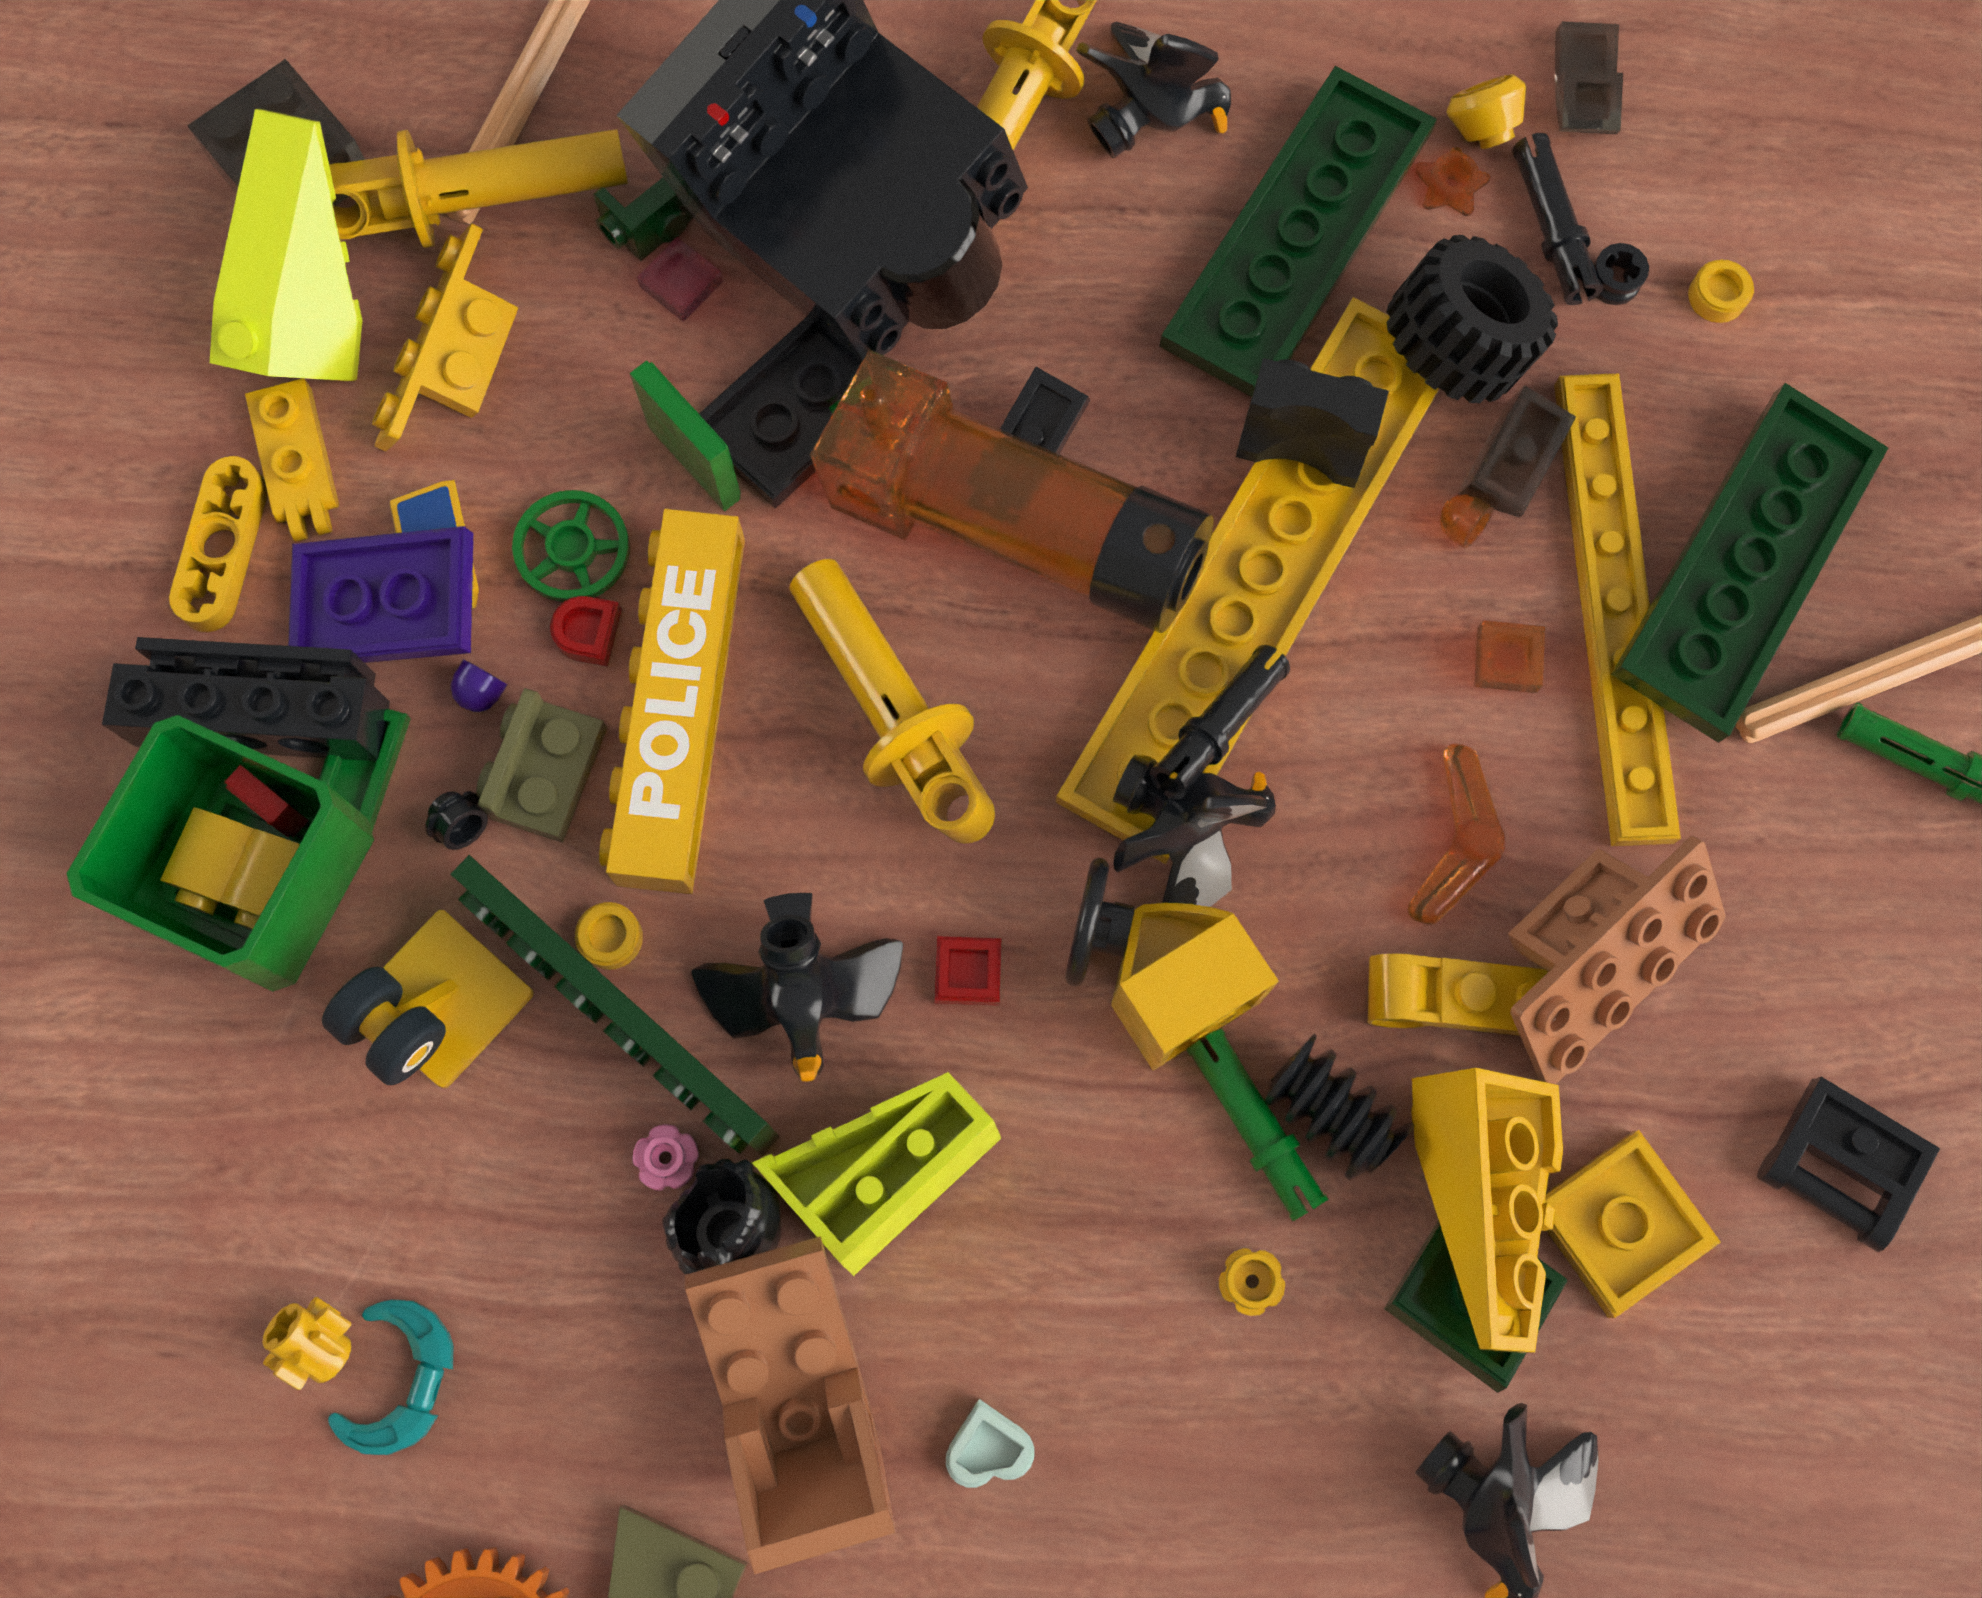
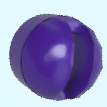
(475, 687)

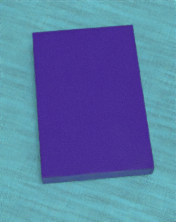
(384, 594)

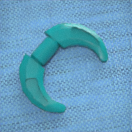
(406, 1424)

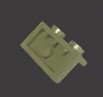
(540, 766)

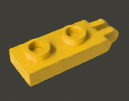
(293, 456)

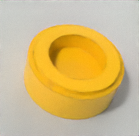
(1720, 291)
(608, 935)

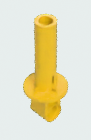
(1034, 60)
(413, 191)
(916, 741)

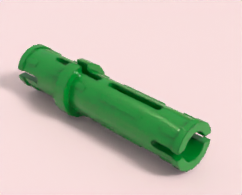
(1868, 728)
(1257, 1125)

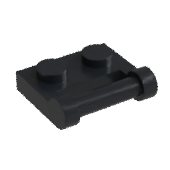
(1860, 1145)

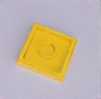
(1626, 1224)

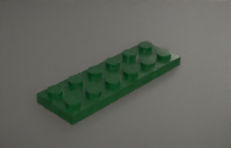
(1298, 231)
(1750, 563)
(597, 997)

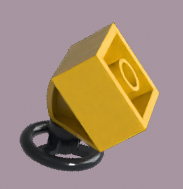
(1179, 968)

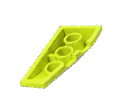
(283, 273)

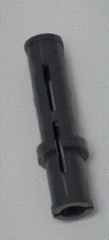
(1564, 238)
(1206, 738)

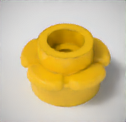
(1270, 1282)

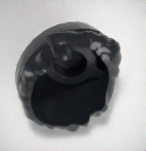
(722, 1217)

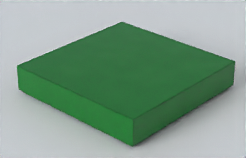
(686, 435)

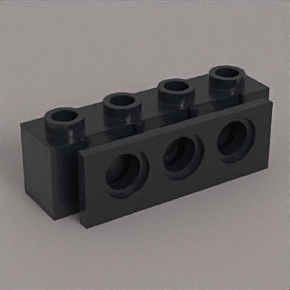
(253, 694)

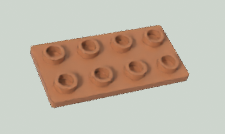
(1606, 947)

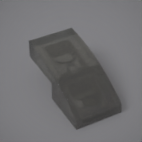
(1587, 78)

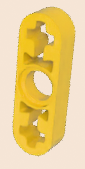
(208, 517)

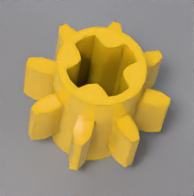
(306, 1343)

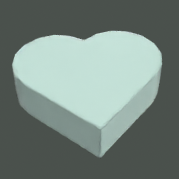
(988, 1447)

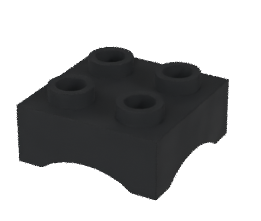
(1312, 419)

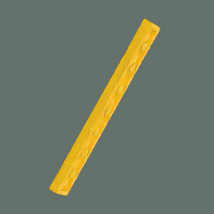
(1613, 604)

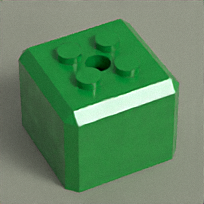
(143, 820)

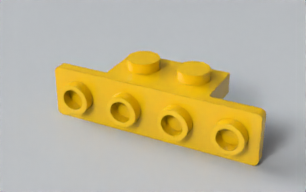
(455, 346)

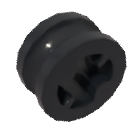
(1635, 273)

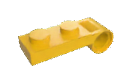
(1446, 992)

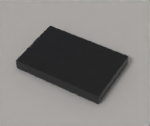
(781, 409)

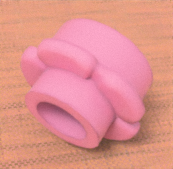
(678, 1170)

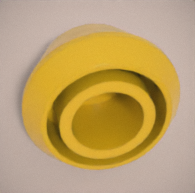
(1489, 110)

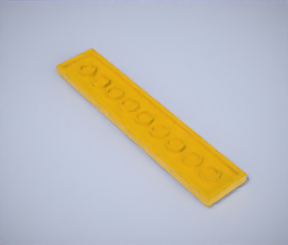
(1256, 581)

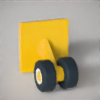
(428, 1005)

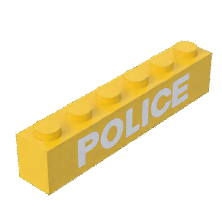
(674, 703)

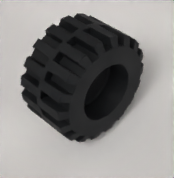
(1471, 319)

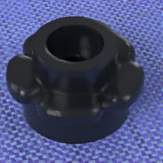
(456, 819)

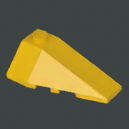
(1487, 1165)

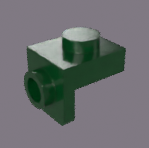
(646, 222)

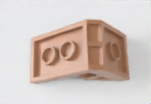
(792, 1405)

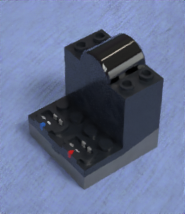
(832, 166)

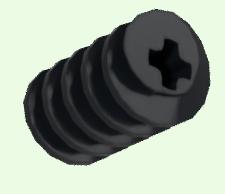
(1336, 1110)

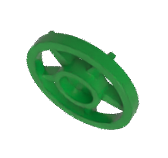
(570, 545)

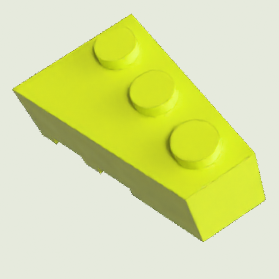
(881, 1169)

